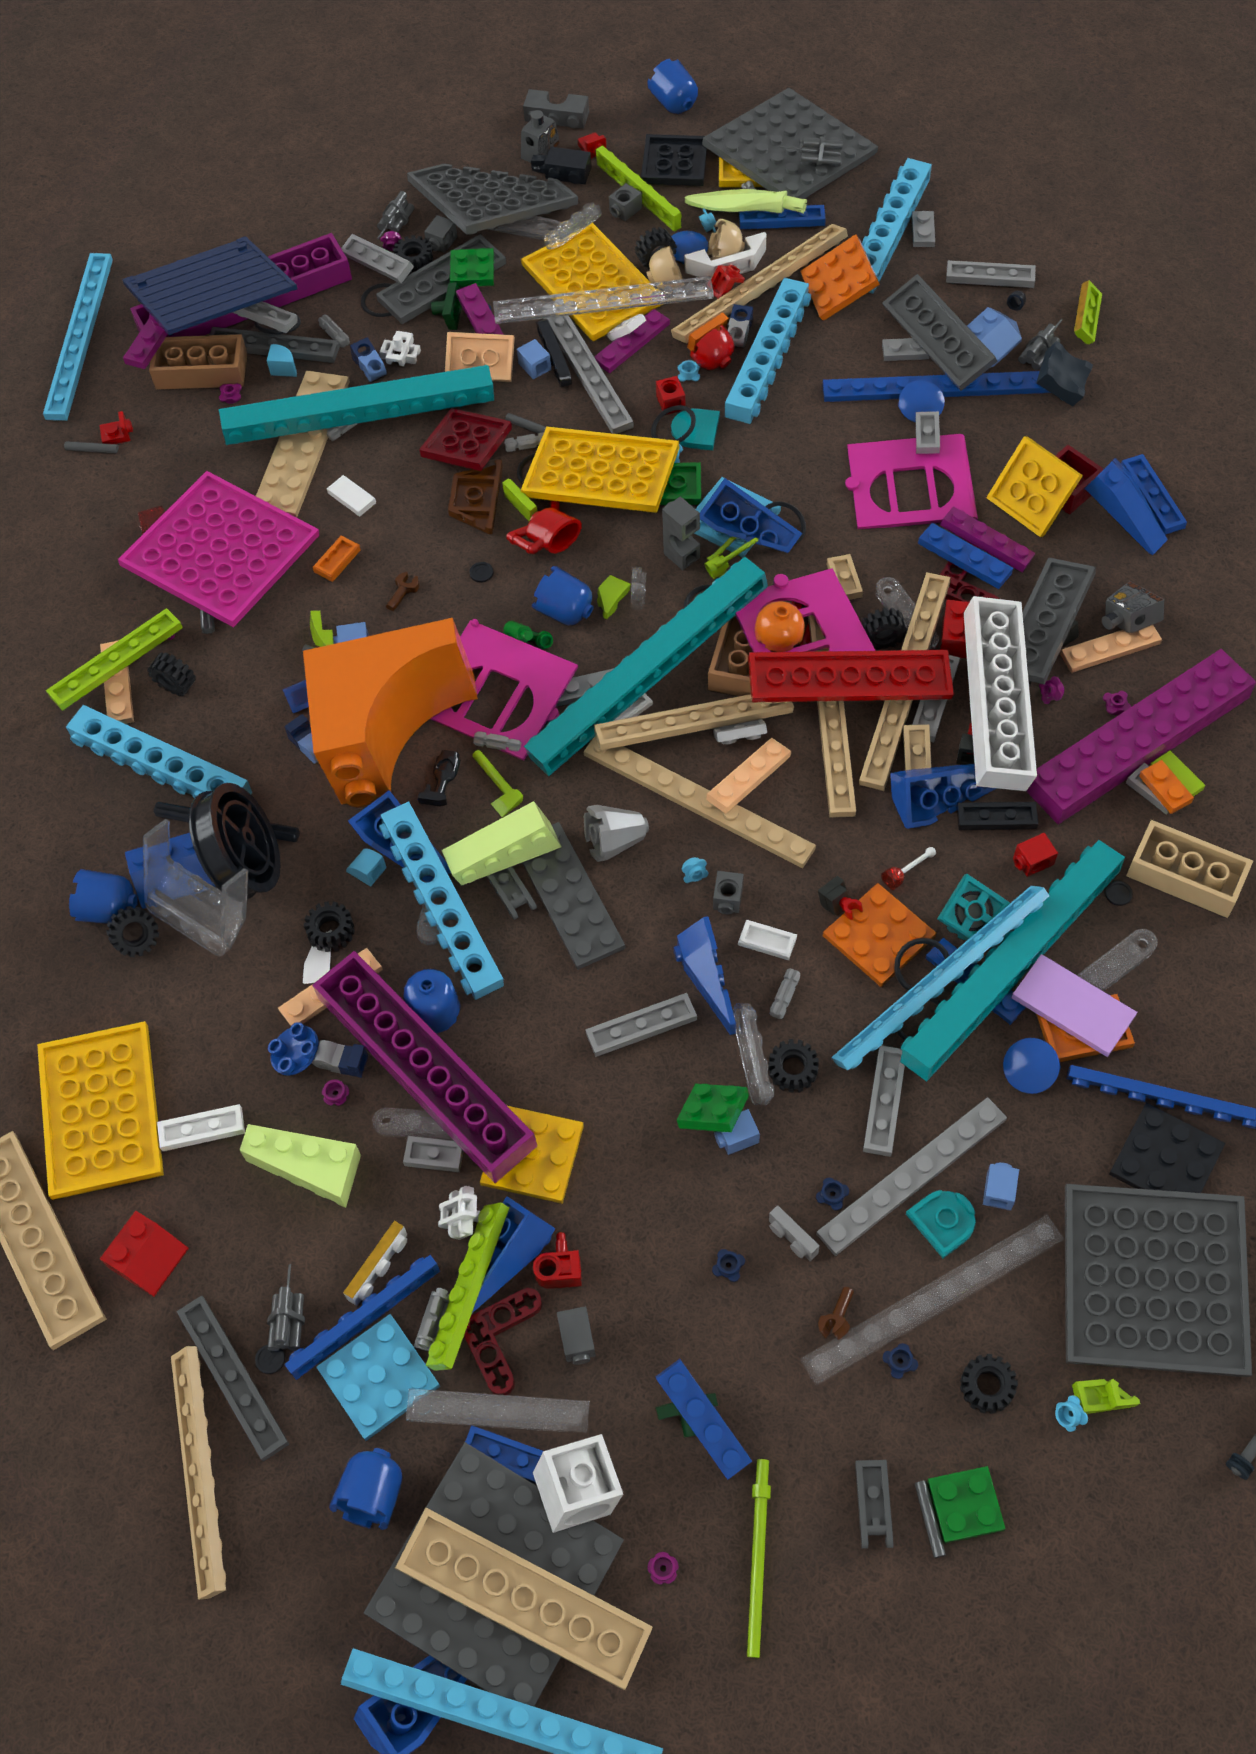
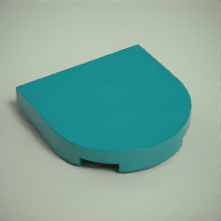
(704, 432)
(944, 1220)

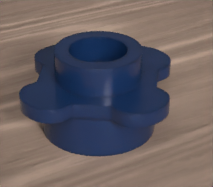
(835, 1186)
(735, 1260)
(901, 1352)

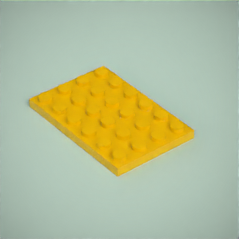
(585, 264)
(601, 469)
(99, 1110)

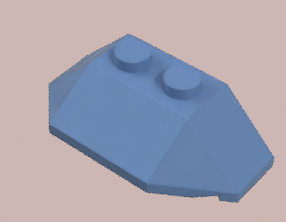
(996, 332)

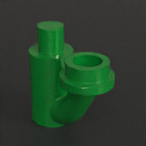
(523, 633)

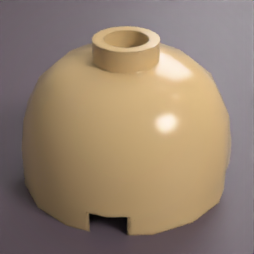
(726, 240)
(663, 266)

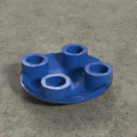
(687, 243)
(920, 397)
(293, 1049)
(1031, 1065)

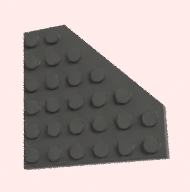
(488, 200)

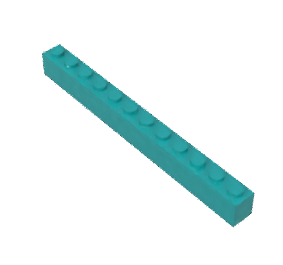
(356, 404)
(646, 665)
(1010, 962)

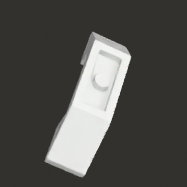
(700, 265)

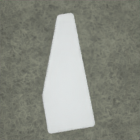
(316, 964)

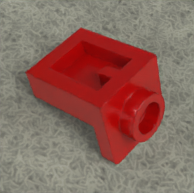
(591, 143)
(724, 279)
(116, 431)

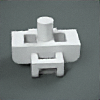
(398, 345)
(464, 1212)

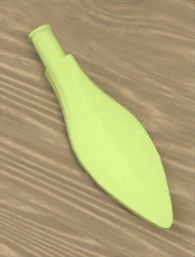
(747, 200)

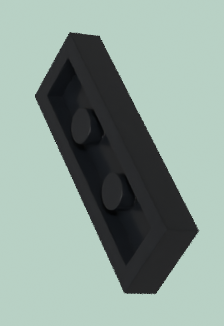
(997, 816)

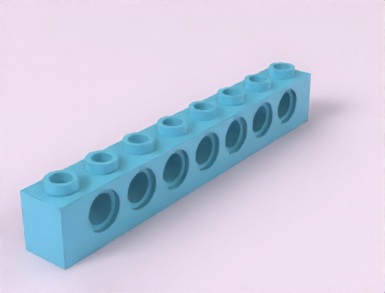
(895, 214)
(767, 351)
(142, 752)
(403, 820)

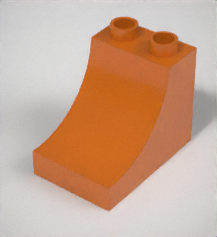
(375, 696)

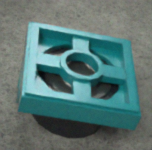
(970, 911)

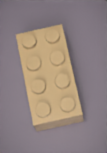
(1189, 868)

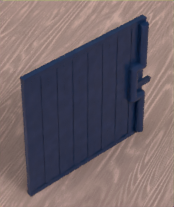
(208, 285)

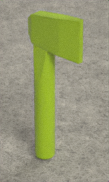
(511, 797)

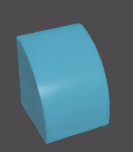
(281, 361)
(367, 866)

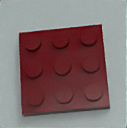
(465, 439)

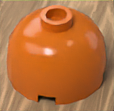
(779, 626)

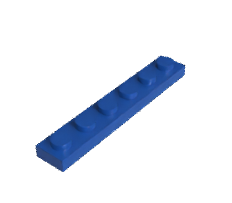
(354, 1322)

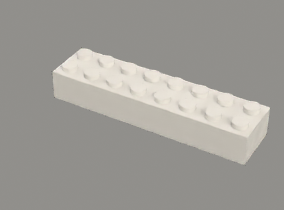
(999, 694)

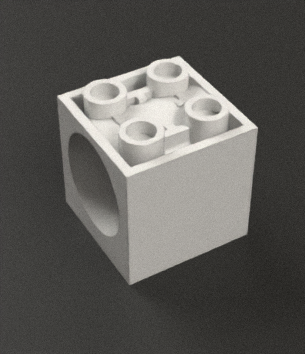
(577, 1483)

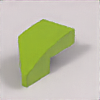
(610, 593)
(319, 636)
(1102, 1396)

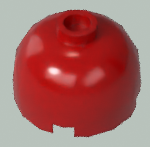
(714, 349)

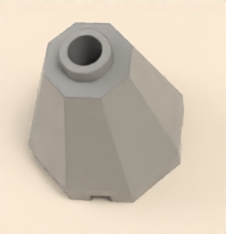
(613, 830)

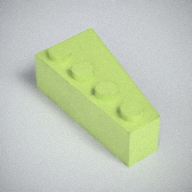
(502, 844)
(305, 1160)

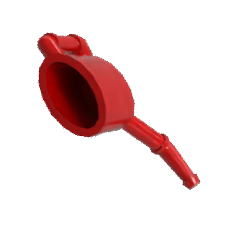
(547, 530)

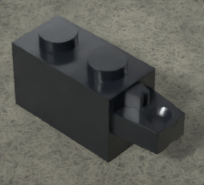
(564, 165)

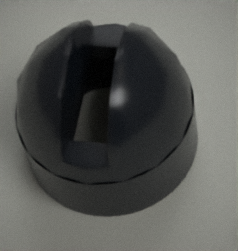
(1014, 299)

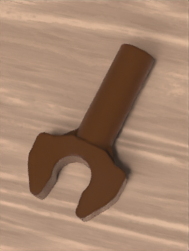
(403, 589)
(837, 1319)

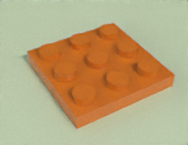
(840, 277)
(878, 934)

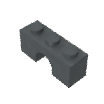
(570, 113)
(679, 523)

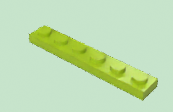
(650, 198)
(114, 659)
(467, 1287)

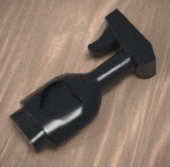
(444, 771)

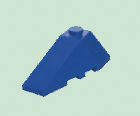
(1123, 500)
(743, 517)
(931, 791)
(367, 824)
(698, 954)
(518, 1244)
(396, 1727)

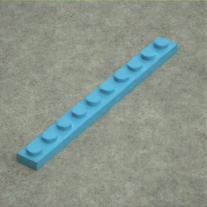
(78, 337)
(933, 984)
(483, 1709)

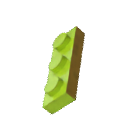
(1088, 312)

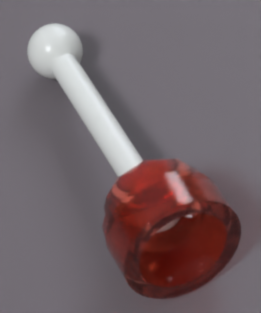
(894, 876)

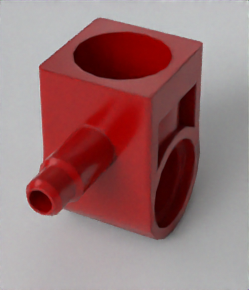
(566, 1265)

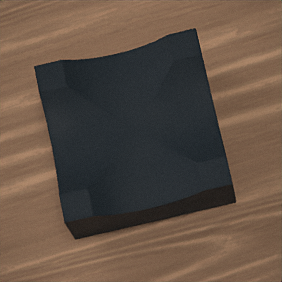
(1063, 374)

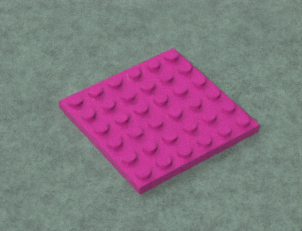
(219, 548)

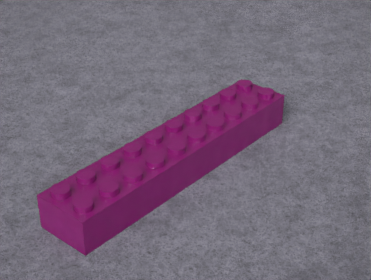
(310, 265)
(1140, 735)
(425, 1067)

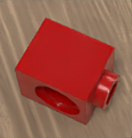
(670, 393)
(1035, 855)

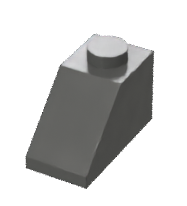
(576, 1335)

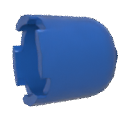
(673, 86)
(563, 597)
(100, 896)
(432, 998)
(368, 1489)

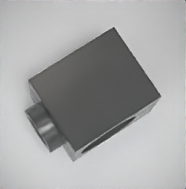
(625, 202)
(441, 233)
(728, 883)

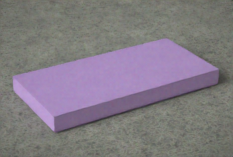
(1074, 1005)

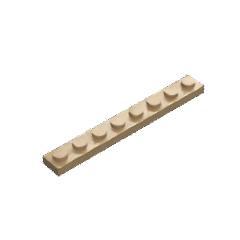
(686, 720)
(198, 1473)

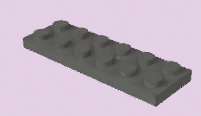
(428, 284)
(939, 332)
(1052, 612)
(573, 904)

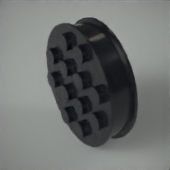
(234, 834)

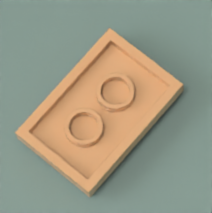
(476, 350)

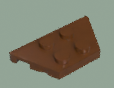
(476, 496)

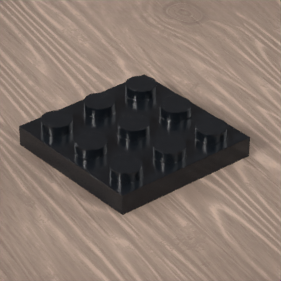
(674, 160)
(1166, 1154)

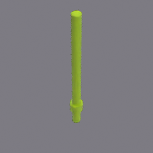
(761, 1493)

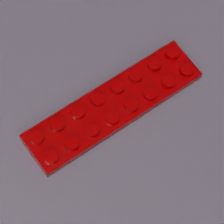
(850, 675)

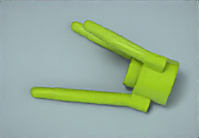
(716, 565)

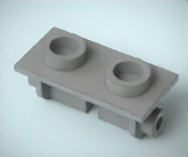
(430, 1323)

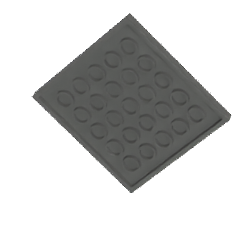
(755, 137)
(1156, 1280)
(510, 1514)

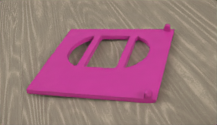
(885, 457)
(824, 601)
(530, 666)

